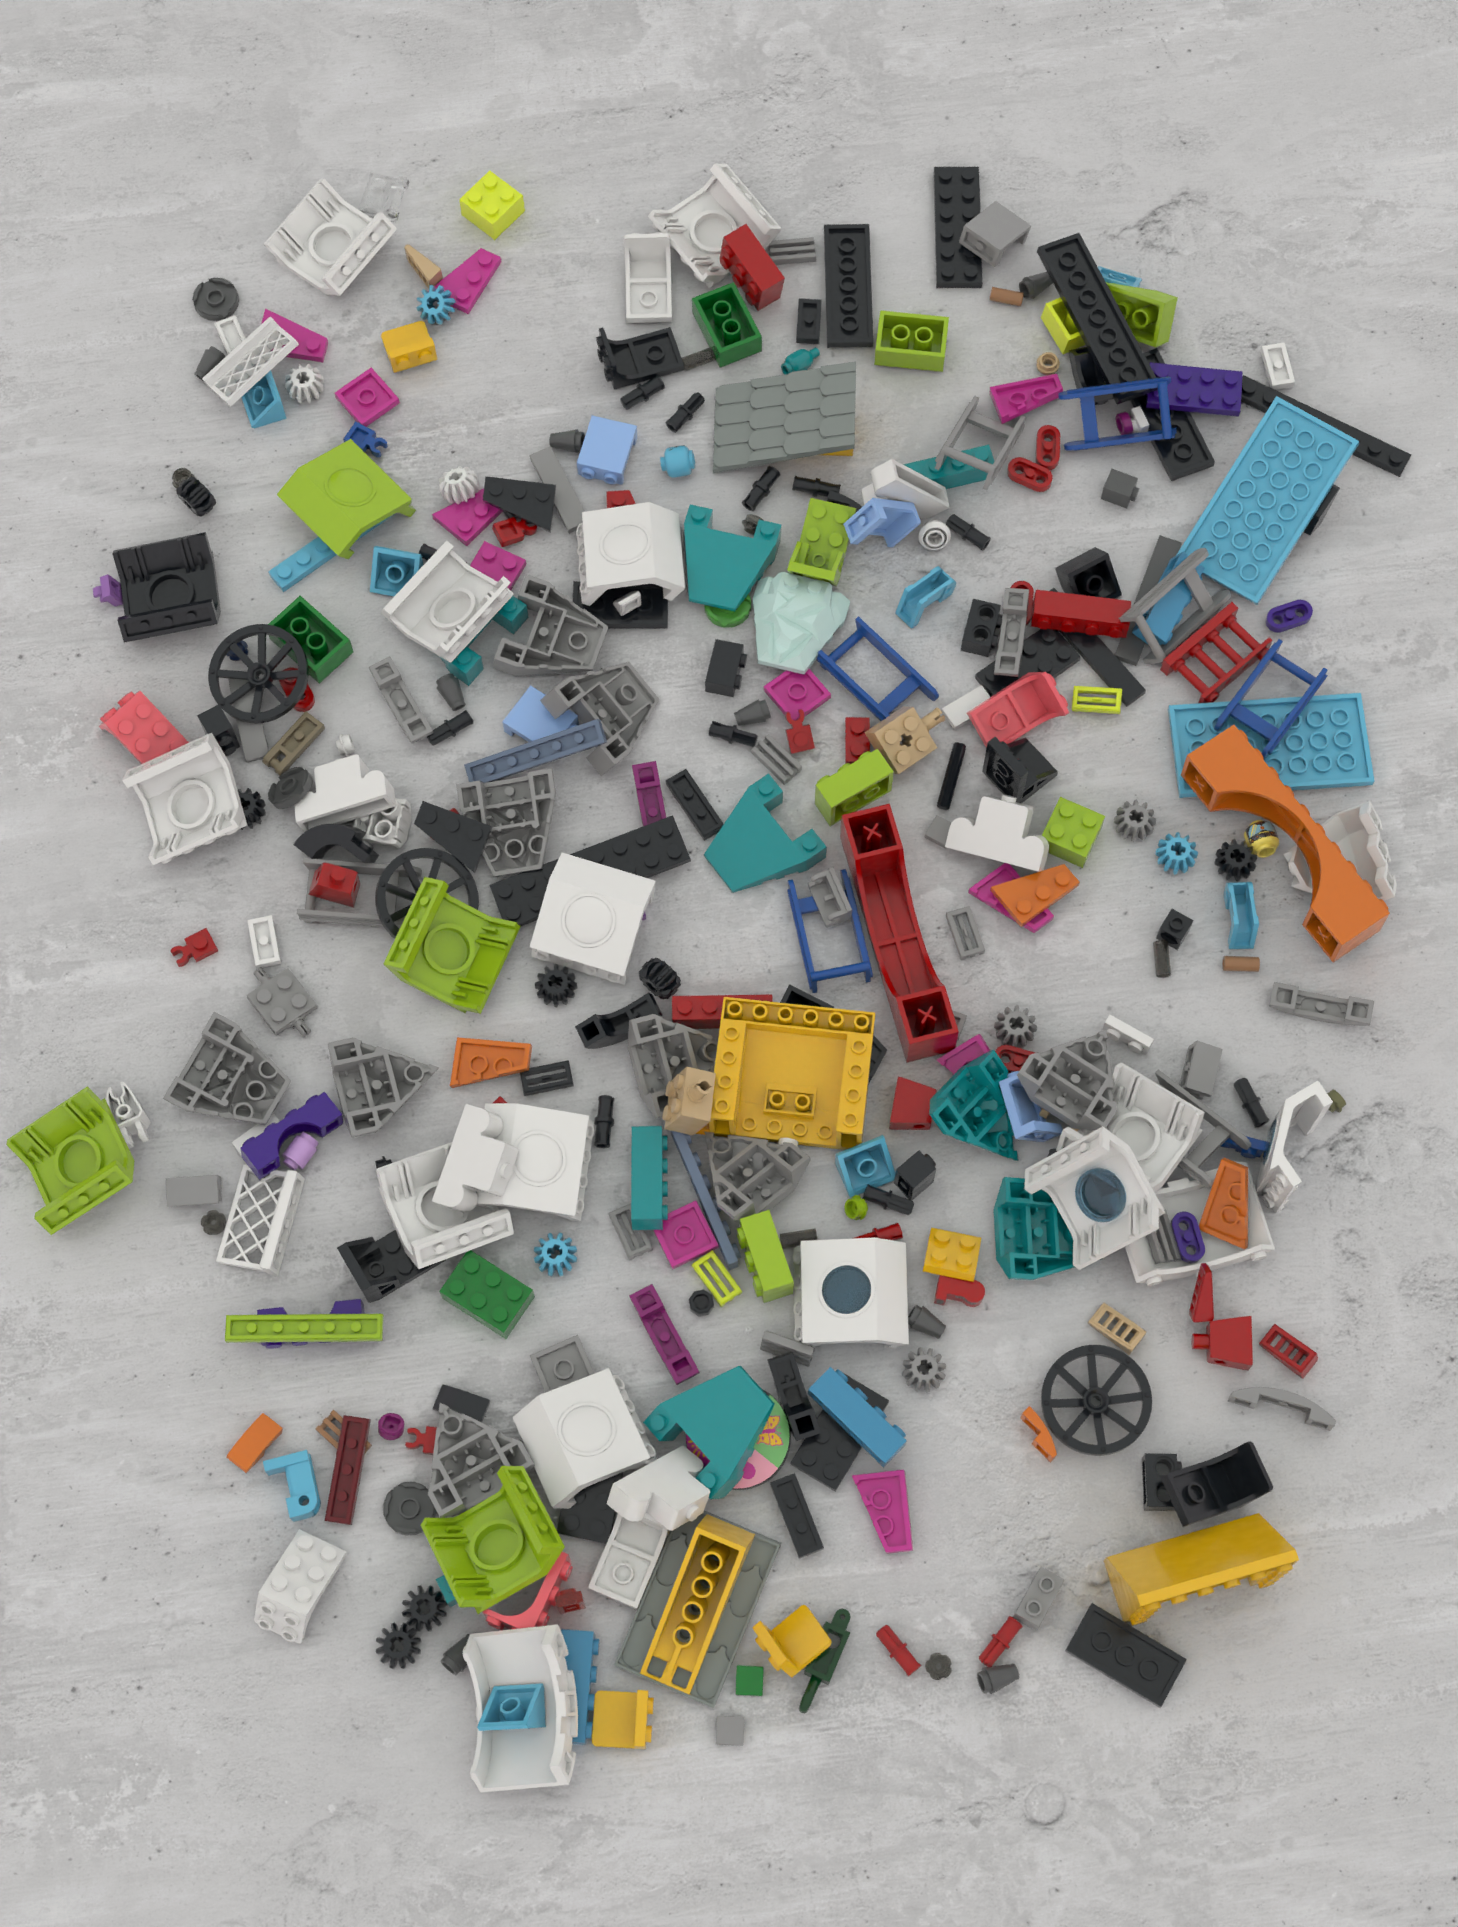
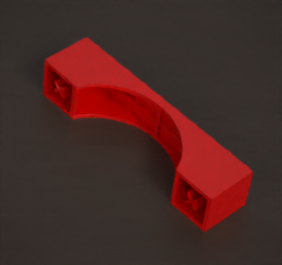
(883, 891)

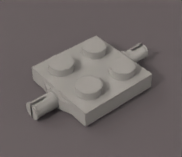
(282, 1002)

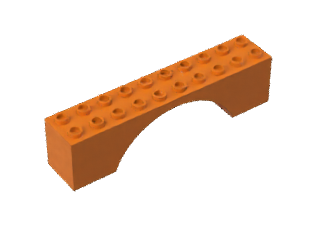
(1235, 777)

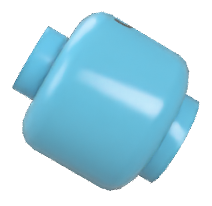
(678, 461)

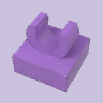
(109, 591)

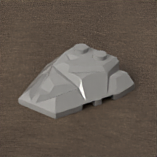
(519, 819)
(228, 1076)

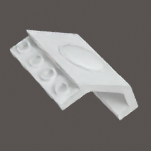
(707, 216)
(328, 239)
(629, 549)
(446, 603)
(187, 798)
(591, 918)
(1150, 1121)
(550, 1159)
(427, 1228)
(583, 1435)

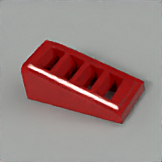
(1202, 1301)
(1303, 1350)

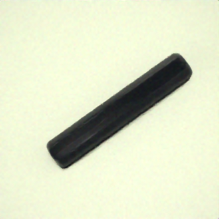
(951, 776)

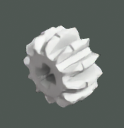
(304, 383)
(459, 485)

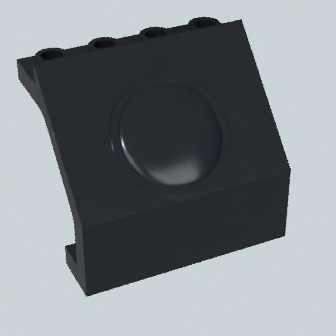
(167, 587)

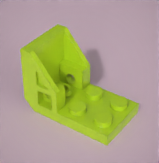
(822, 542)

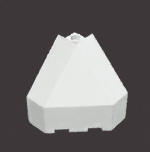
(1360, 842)

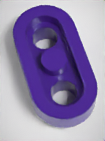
(1287, 615)
(1188, 1238)

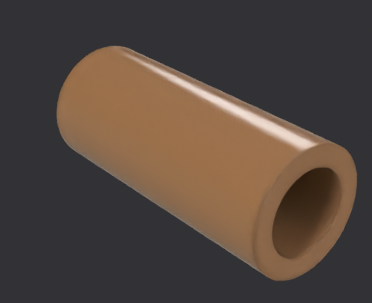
(1006, 296)
(1241, 963)

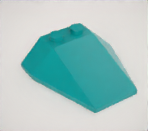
(1030, 1233)

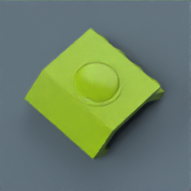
(343, 496)
(450, 948)
(74, 1158)
(496, 1543)

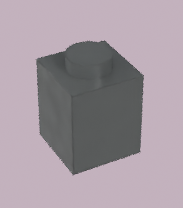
(1120, 488)

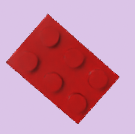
(751, 267)

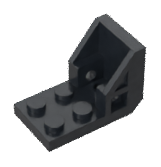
(1017, 768)
(380, 1265)

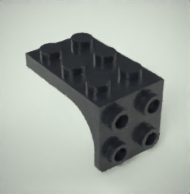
(639, 357)
(1217, 1484)

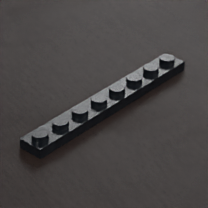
(1369, 448)

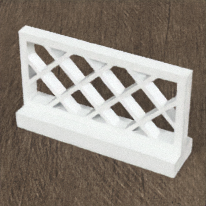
(251, 351)
(279, 1228)

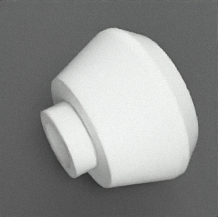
(934, 535)

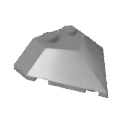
(661, 1052)
(1073, 1082)
(373, 1083)
(753, 1173)
(468, 1461)

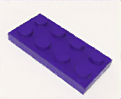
(1199, 389)

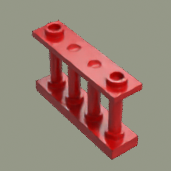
(1210, 633)

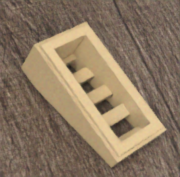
(426, 269)
(1138, 1332)

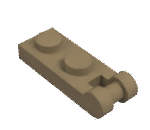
(294, 743)

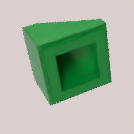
(749, 1680)

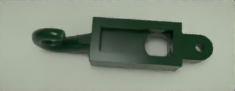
(824, 1665)

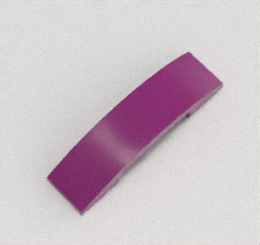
(649, 792)
(664, 1335)

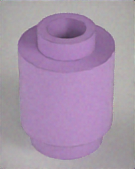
(300, 1151)

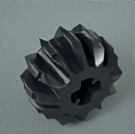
(196, 496)
(255, 807)
(1240, 865)
(659, 978)
(550, 992)
(434, 1608)
(408, 1645)

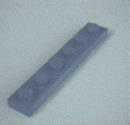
(537, 752)
(709, 1205)

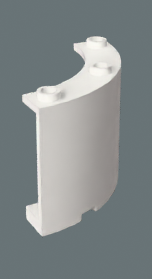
(1192, 1198)
(530, 1755)

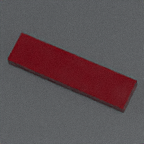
(347, 1470)

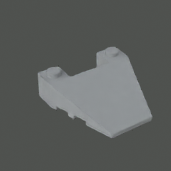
(561, 637)
(616, 698)

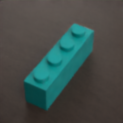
(953, 472)
(647, 1178)

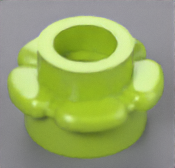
(856, 1208)

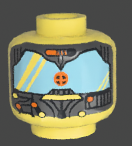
(1262, 837)

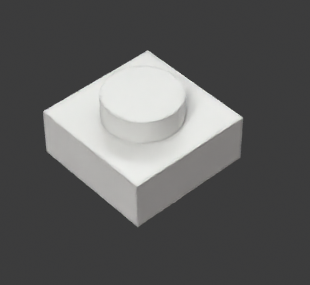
(1139, 420)

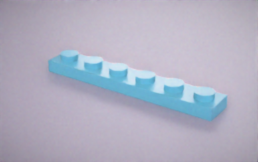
(305, 562)

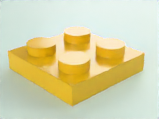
(952, 1254)

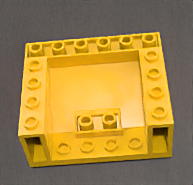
(792, 1073)
(1197, 1564)

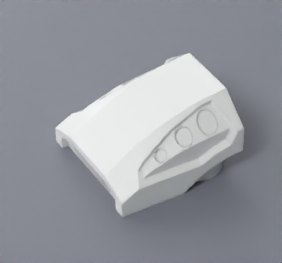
(387, 826)

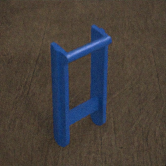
(1090, 421)
(898, 695)
(1257, 723)
(808, 905)

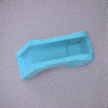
(916, 597)
(1244, 920)
(300, 1482)

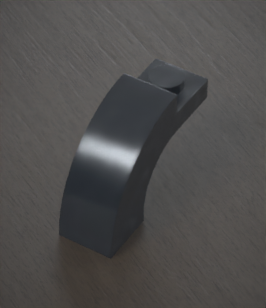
(1086, 373)
(323, 837)
(613, 1028)
(793, 1396)

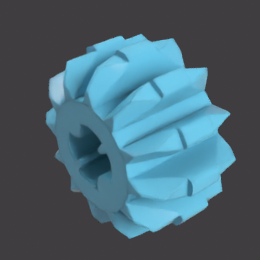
(443, 300)
(1168, 856)
(561, 1261)

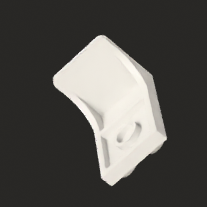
(648, 278)
(629, 1560)
(297, 1585)

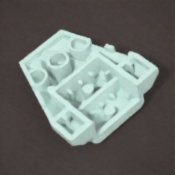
(795, 620)

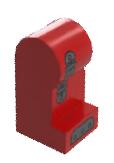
(959, 1290)

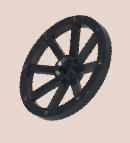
(257, 669)
(404, 859)
(1101, 1395)

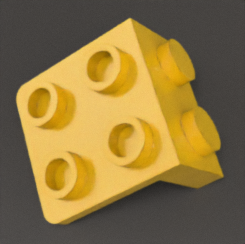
(409, 346)
(793, 1641)
(622, 1719)

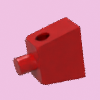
(335, 884)
(911, 1106)
(1227, 1342)

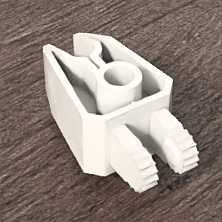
(128, 1114)

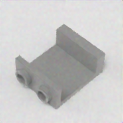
(993, 232)

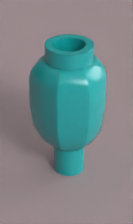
(799, 360)

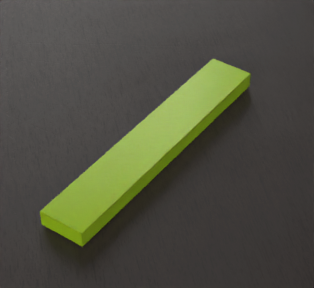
(304, 1328)

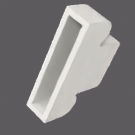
(901, 483)
(344, 793)
(1000, 834)
(475, 1161)
(662, 1489)

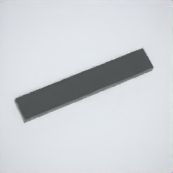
(1165, 549)

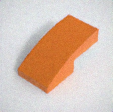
(1043, 1441)
(254, 1442)

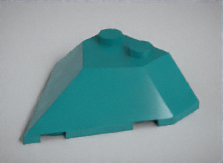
(973, 1106)

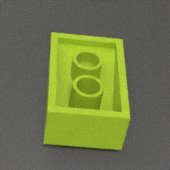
(1146, 312)

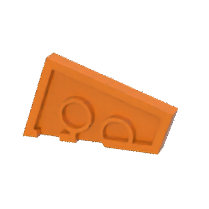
(1034, 893)
(487, 1059)
(1227, 1205)

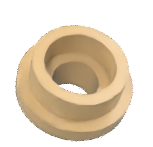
(1049, 358)

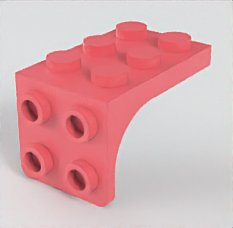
(1018, 708)
(141, 728)
(538, 1612)

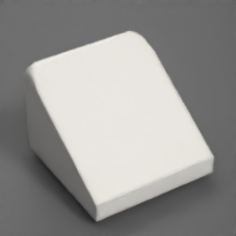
(628, 602)

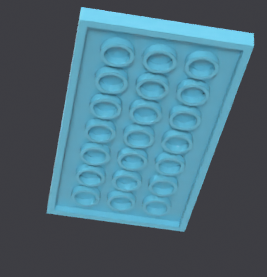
(1268, 498)
(1319, 751)

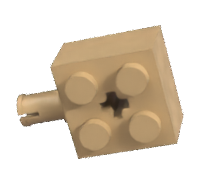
(915, 735)
(689, 1101)

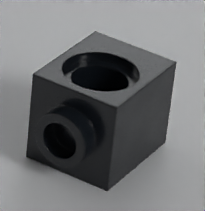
(1174, 929)

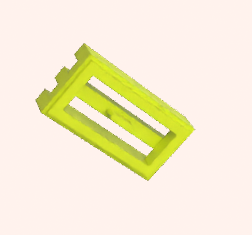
(1096, 708)
(728, 1296)

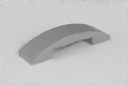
(1012, 632)
(400, 700)
(251, 734)
(1321, 1007)
(1315, 1414)

